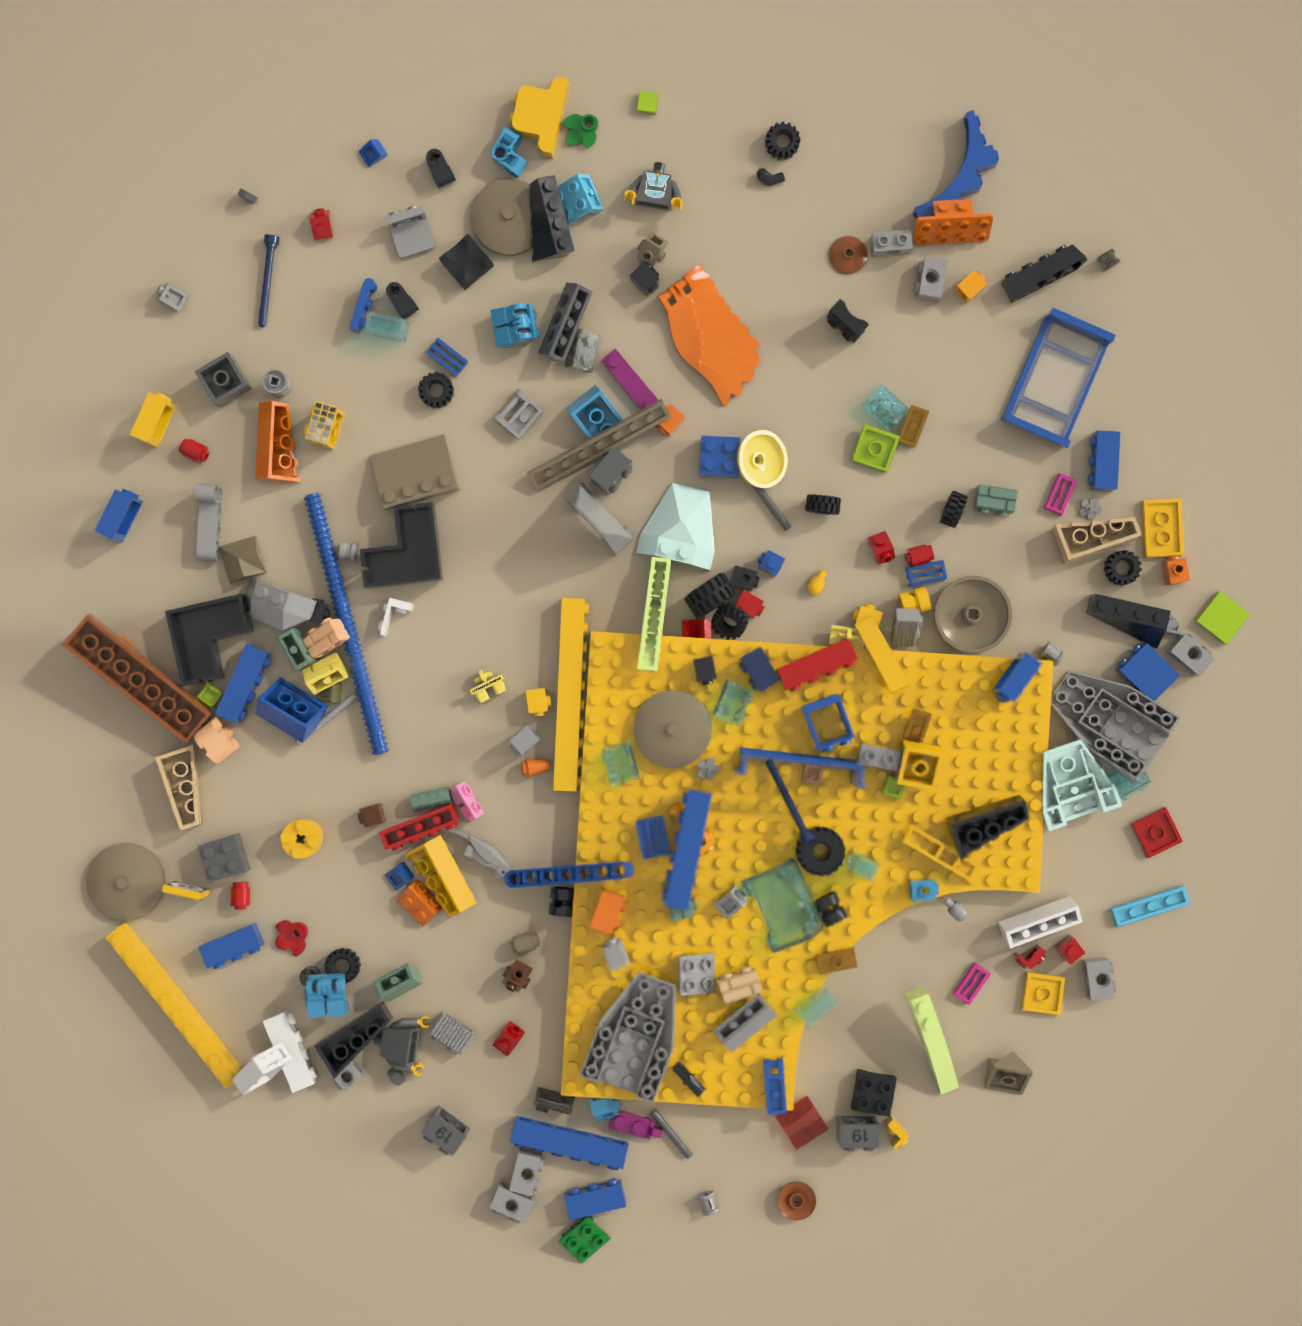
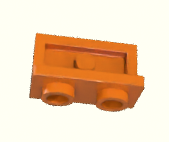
(419, 902)

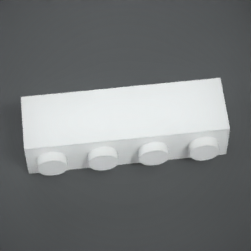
(1040, 922)
(299, 1069)

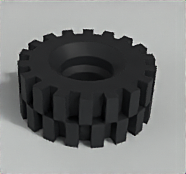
(831, 862)

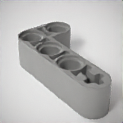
(209, 521)

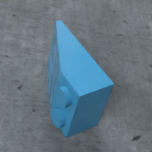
(593, 412)

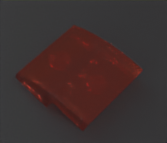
(802, 1123)

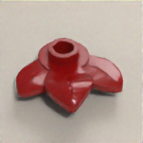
(289, 938)

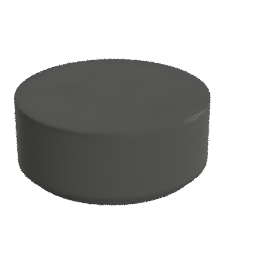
(247, 196)
(396, 1076)

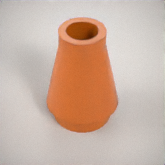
(534, 766)

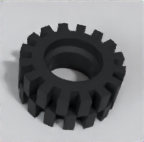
(787, 151)
(436, 401)
(823, 504)
(953, 509)
(1134, 567)
(733, 613)
(345, 954)

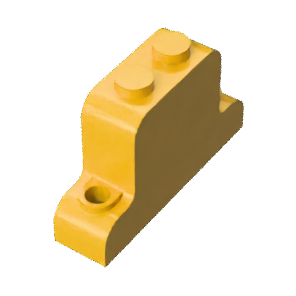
(540, 113)

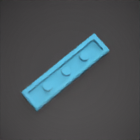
(1149, 906)

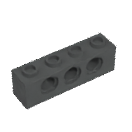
(565, 322)

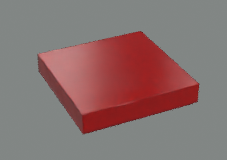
(1156, 832)

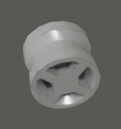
(348, 551)

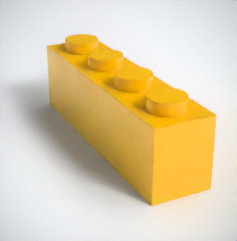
(442, 875)

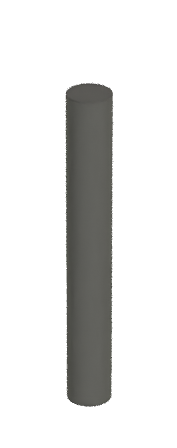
(773, 508)
(671, 1134)

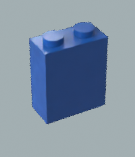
(1147, 671)

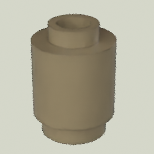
(525, 942)

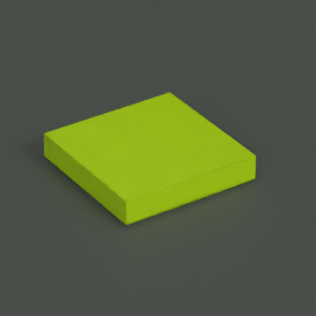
(875, 447)
(1222, 617)

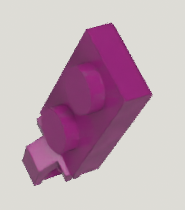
(634, 1125)

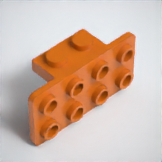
(952, 223)

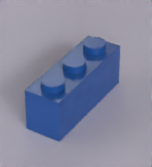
(1104, 460)
(231, 946)
(595, 1199)

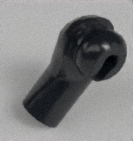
(769, 179)

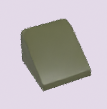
(331, 694)

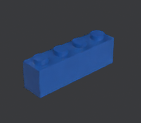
(243, 684)

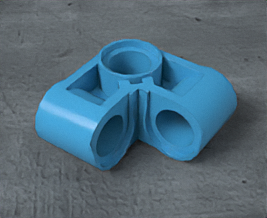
(508, 143)

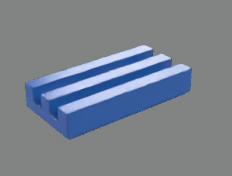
(435, 347)
(910, 576)

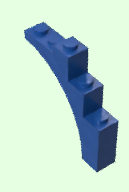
(976, 160)

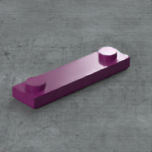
(628, 379)

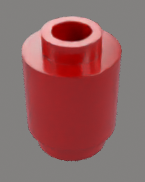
(194, 450)
(919, 555)
(240, 895)

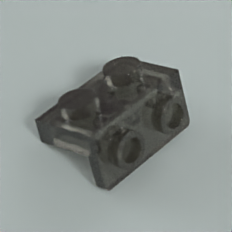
(583, 351)

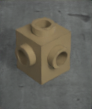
(652, 249)

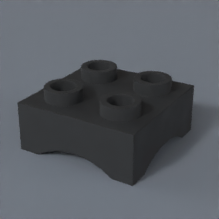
(466, 262)
(849, 325)
(873, 1093)

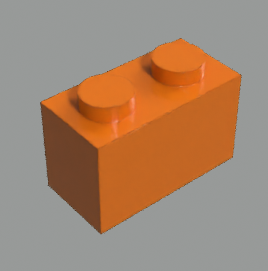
(607, 911)

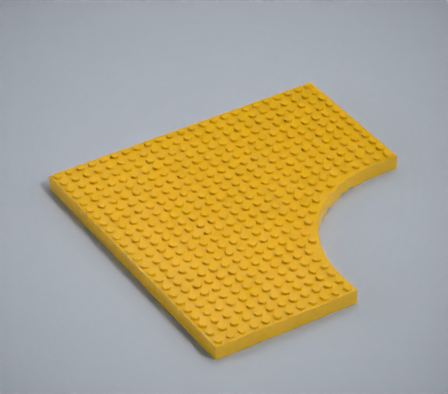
(988, 756)

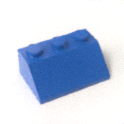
(290, 709)

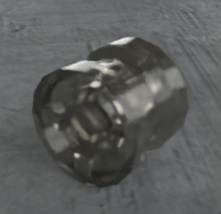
(1108, 260)
(304, 975)

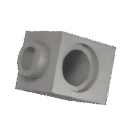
(356, 1072)

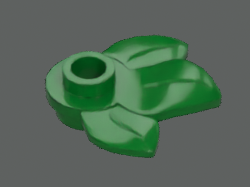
(579, 132)

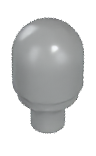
(956, 909)

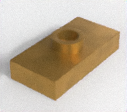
(913, 425)
(917, 726)
(836, 960)

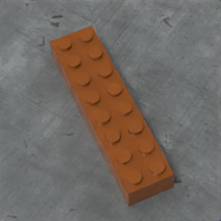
(137, 678)

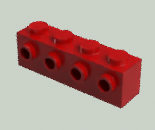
(816, 664)
(414, 828)

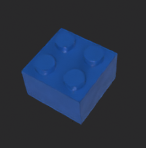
(719, 457)

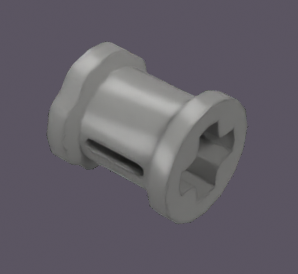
(1052, 653)
(708, 1203)

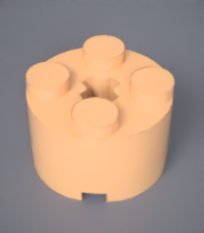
(216, 740)

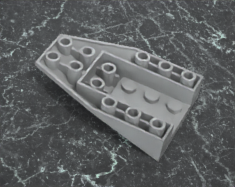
(1114, 721)
(635, 1038)

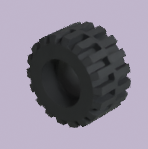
(710, 595)

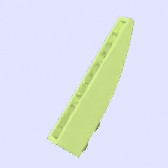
(654, 614)
(932, 1038)

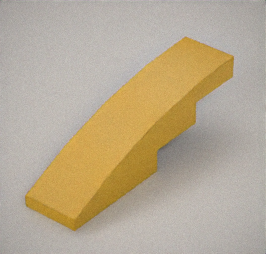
(881, 655)
(940, 853)

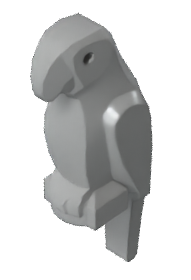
(484, 854)

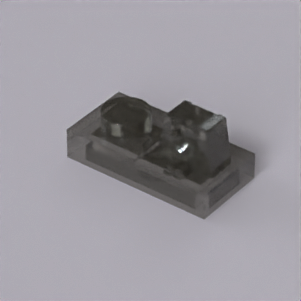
(549, 1099)

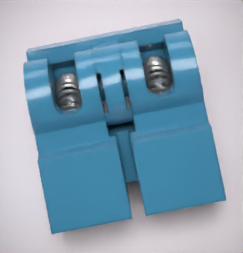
(515, 324)
(326, 994)

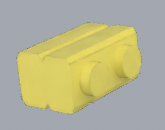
(325, 673)

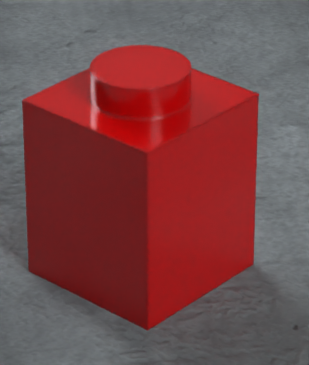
(750, 604)
(1069, 949)

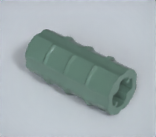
(431, 799)

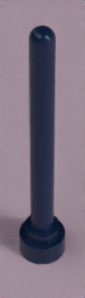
(271, 243)
(806, 837)

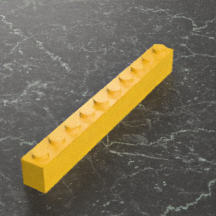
(569, 694)
(174, 1004)

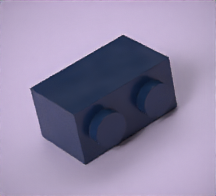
(759, 669)

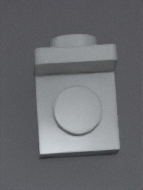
(171, 296)
(731, 902)

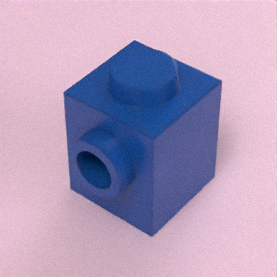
(770, 562)

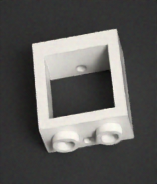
(261, 1069)

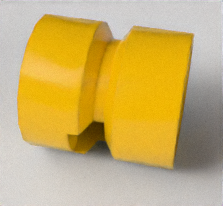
(917, 599)

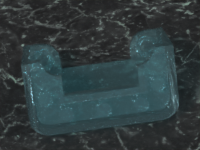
(785, 905)

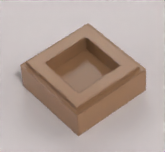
(812, 774)

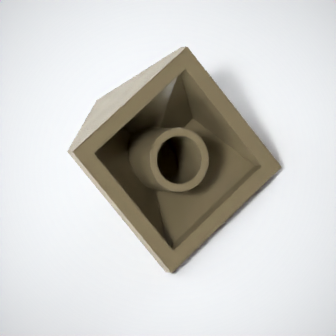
(243, 559)
(1008, 1074)

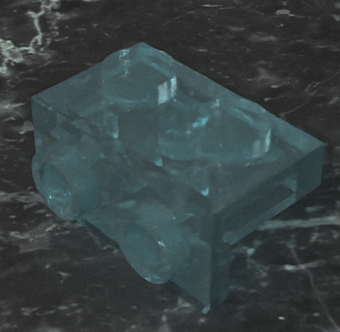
(885, 407)
(733, 703)
(620, 763)

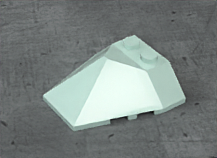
(680, 528)
(1074, 785)

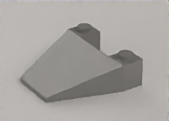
(599, 518)

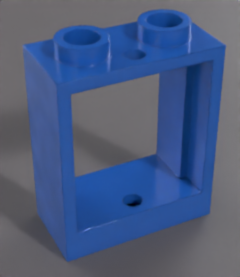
(119, 515)
(1016, 678)
(828, 745)

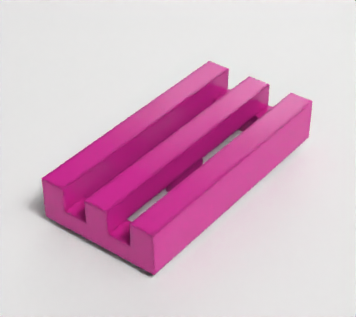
(1053, 508)
(969, 973)

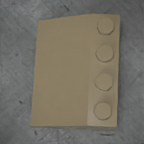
(414, 472)

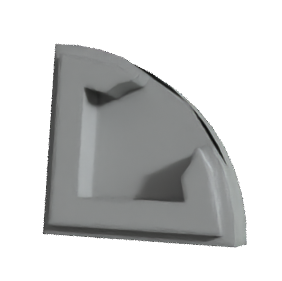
(1173, 626)

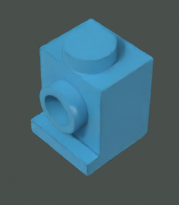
(916, 887)
(604, 1108)

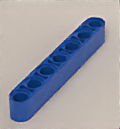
(577, 874)

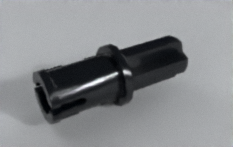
(688, 1078)

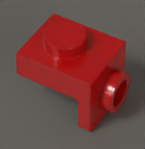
(321, 224)
(882, 547)
(697, 628)
(1035, 957)
(508, 1038)

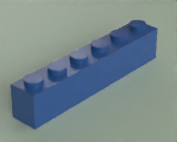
(687, 850)
(569, 1142)

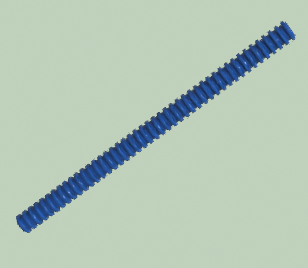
(343, 613)

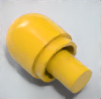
(816, 583)

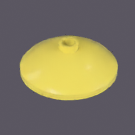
(769, 456)

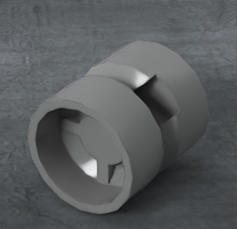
(277, 383)

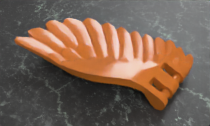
(710, 334)

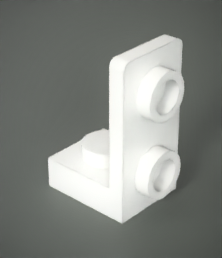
(401, 607)

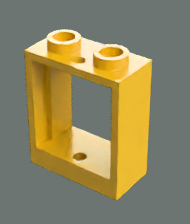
(153, 418)

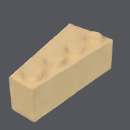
(1089, 538)
(182, 785)

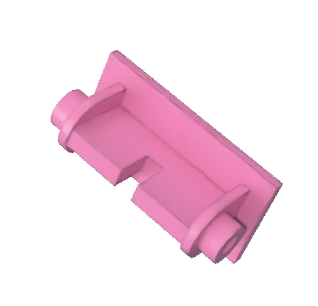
(472, 808)

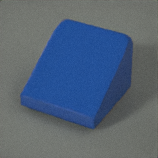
(372, 152)
(399, 876)

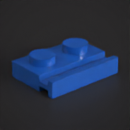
(653, 837)

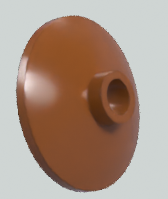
(844, 263)
(796, 1210)

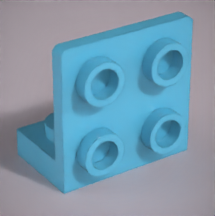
(579, 197)

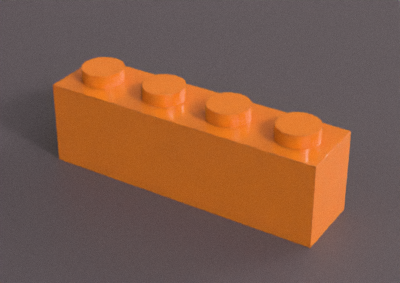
(274, 444)

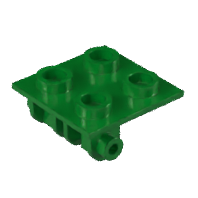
(584, 1239)

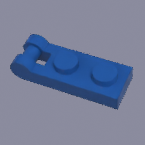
(363, 305)
(775, 1087)

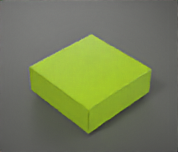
(647, 102)
(210, 695)
(892, 789)

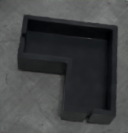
(414, 558)
(196, 633)

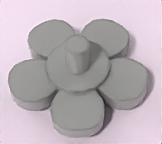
(1090, 507)
(707, 768)

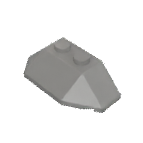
(277, 605)

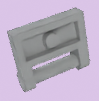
(523, 418)

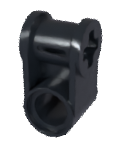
(441, 170)
(403, 302)

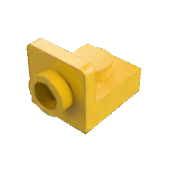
(896, 1129)

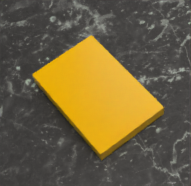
(1162, 528)

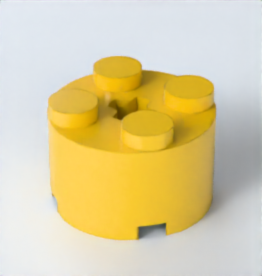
(291, 836)

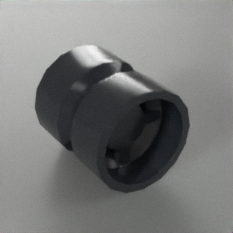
(560, 895)
(835, 914)

